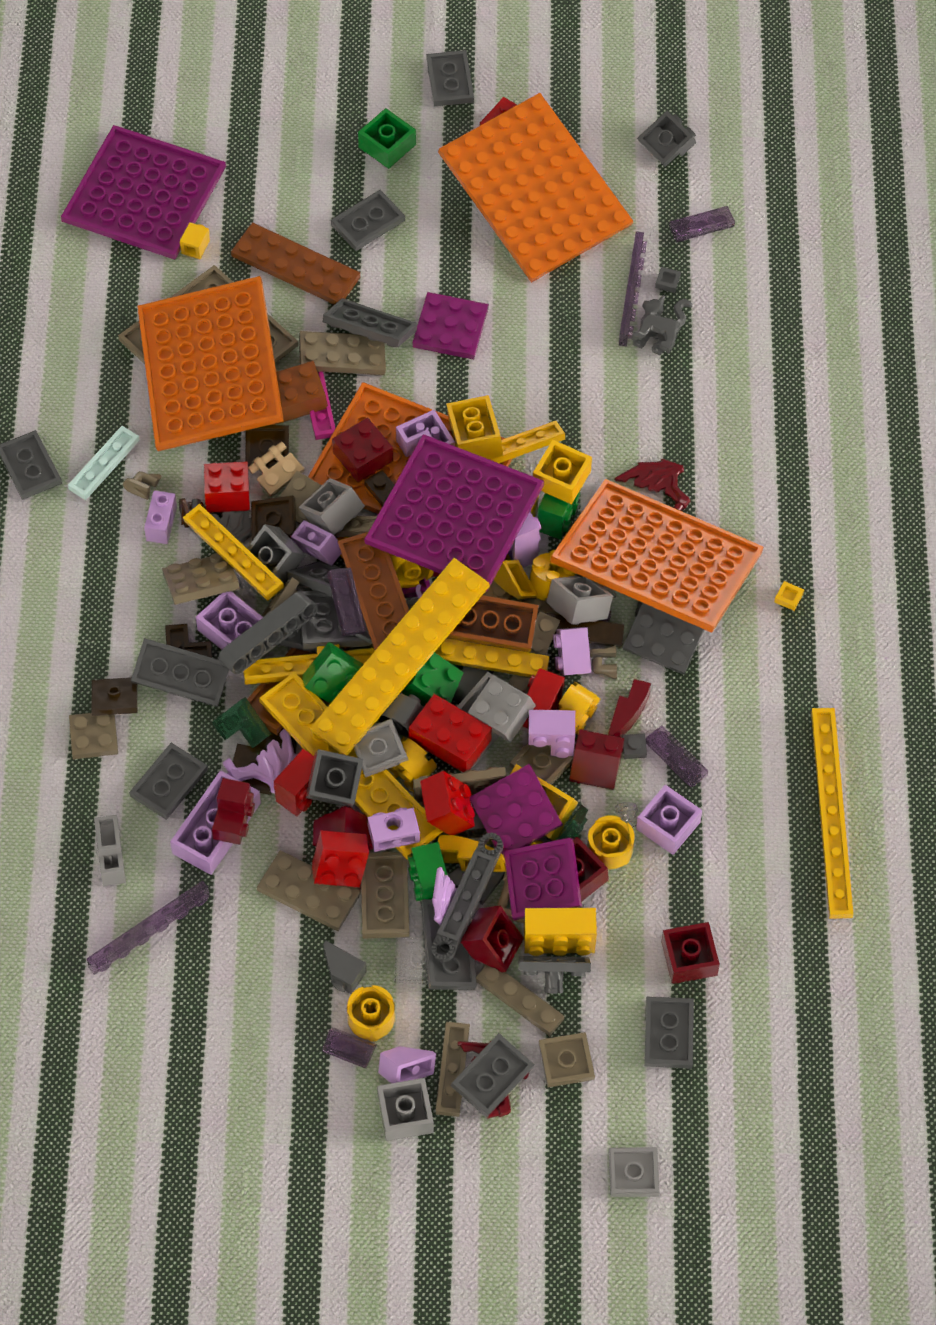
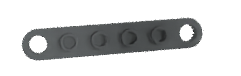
(467, 897)

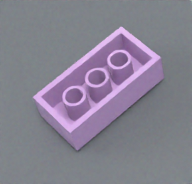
(195, 838)

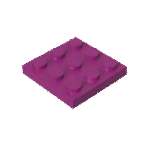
(450, 325)
(516, 809)
(542, 877)

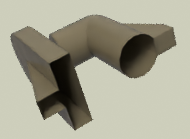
(136, 487)
(608, 670)

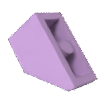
(406, 1064)

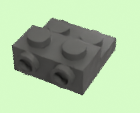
(667, 138)

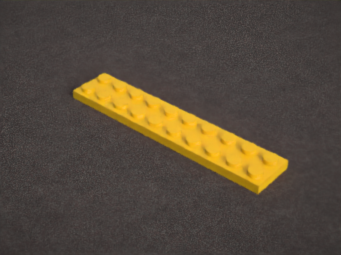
(399, 657)
(297, 711)

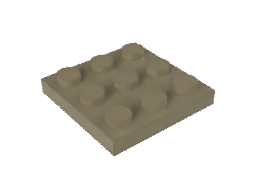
(199, 578)

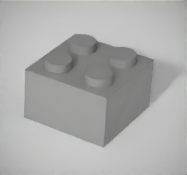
(332, 506)
(579, 599)
(502, 708)
(405, 1109)

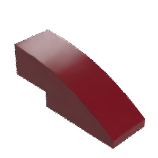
(630, 708)

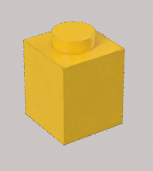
(194, 240)

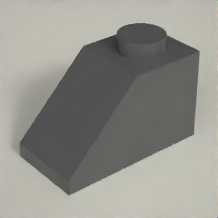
(344, 969)

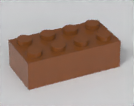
(300, 391)
(498, 624)

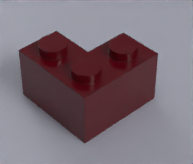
(234, 808)
(342, 820)

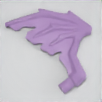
(269, 763)
(443, 894)

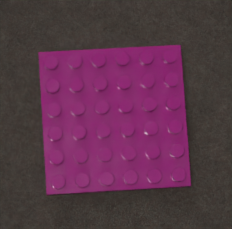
(143, 191)
(454, 508)

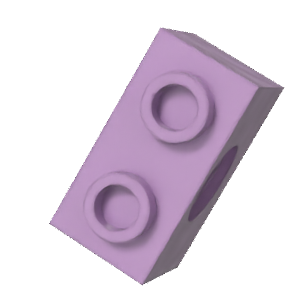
(160, 517)
(316, 542)
(384, 838)

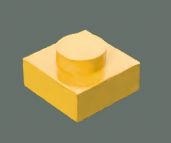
(789, 595)

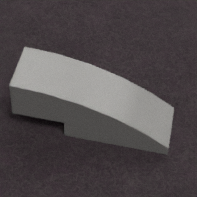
(109, 850)

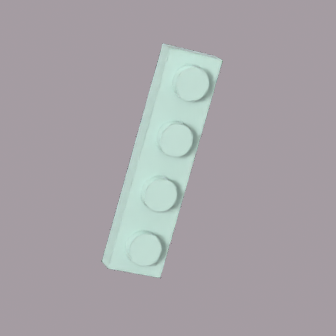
(103, 462)

